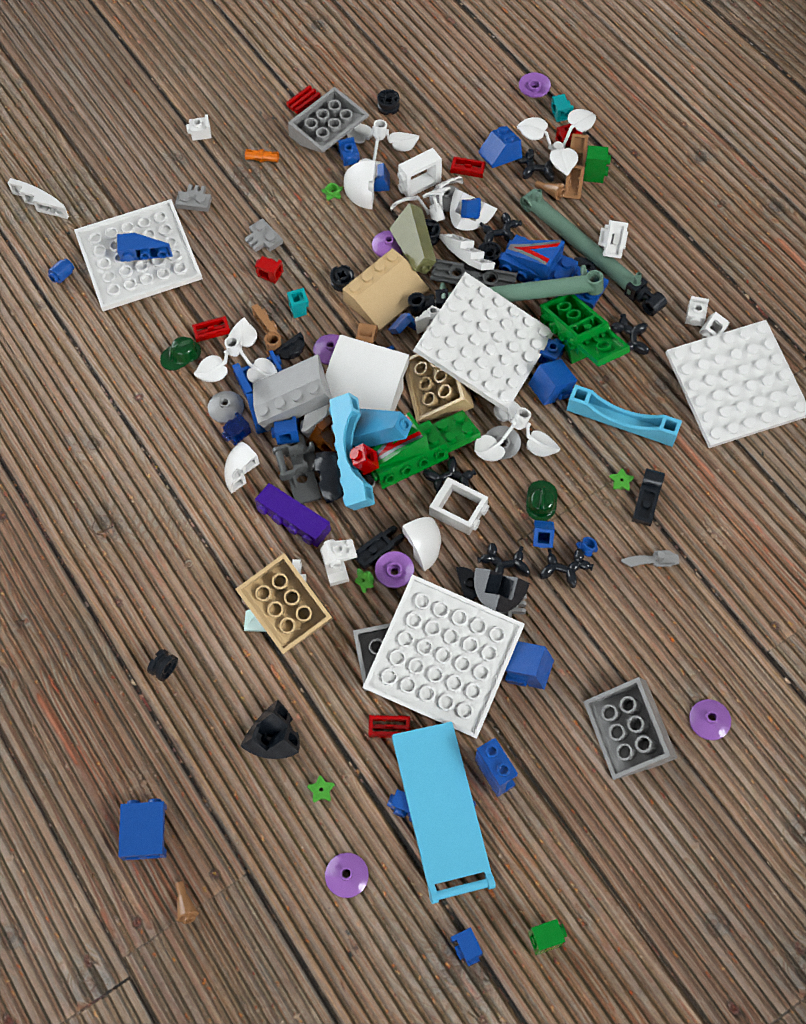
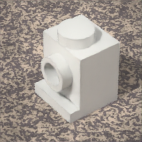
(199, 128)
(696, 311)
(714, 325)

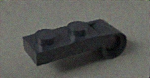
(648, 497)

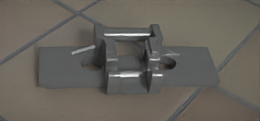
(443, 271)
(303, 465)

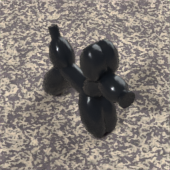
(531, 166)
(505, 231)
(622, 325)
(437, 479)
(500, 565)
(570, 570)

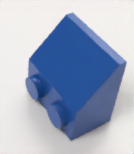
(501, 147)

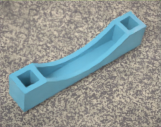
(345, 415)
(654, 427)

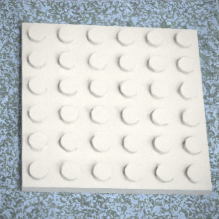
(125, 281)
(484, 341)
(737, 383)
(443, 656)

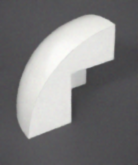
(360, 183)
(486, 212)
(238, 463)
(425, 539)

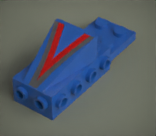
(542, 261)

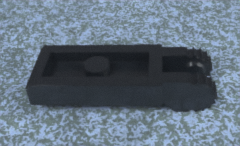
(377, 546)

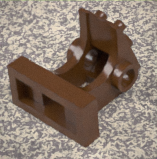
(323, 436)

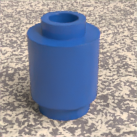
(60, 271)

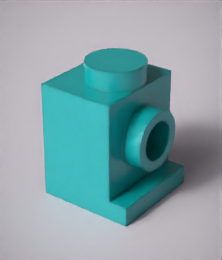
(561, 107)
(298, 302)

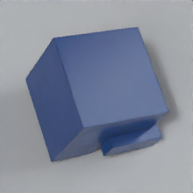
(552, 381)
(529, 665)

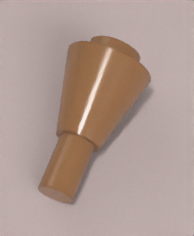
(553, 189)
(185, 908)

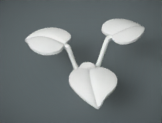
(399, 140)
(561, 158)
(436, 210)
(243, 334)
(538, 442)

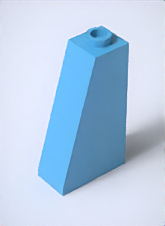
(380, 427)

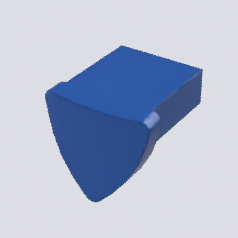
(382, 182)
(471, 208)
(402, 322)

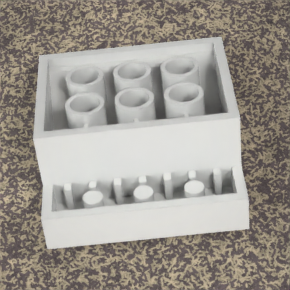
(367, 372)

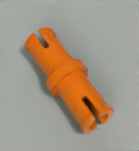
(261, 155)

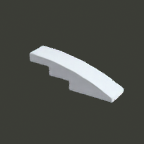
(40, 199)
(465, 250)

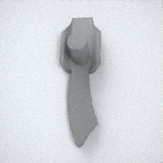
(659, 559)

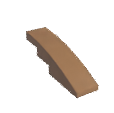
(575, 179)

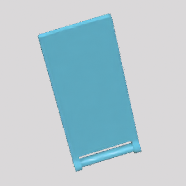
(442, 809)

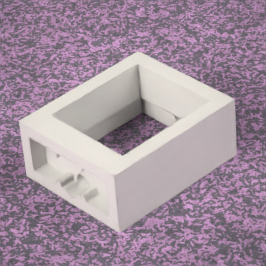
(427, 160)
(460, 524)

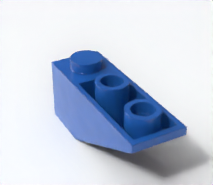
(140, 247)

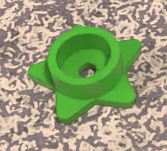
(332, 187)
(621, 484)
(364, 579)
(320, 795)

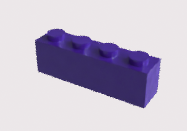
(293, 515)

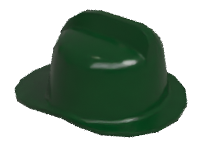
(180, 353)
(541, 500)

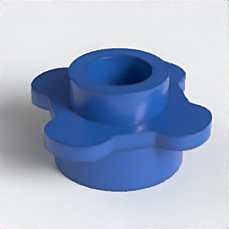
(588, 546)

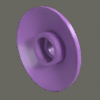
(534, 85)
(381, 245)
(322, 349)
(394, 561)
(703, 725)
(354, 883)

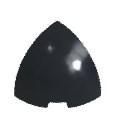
(329, 475)
(499, 591)
(272, 734)

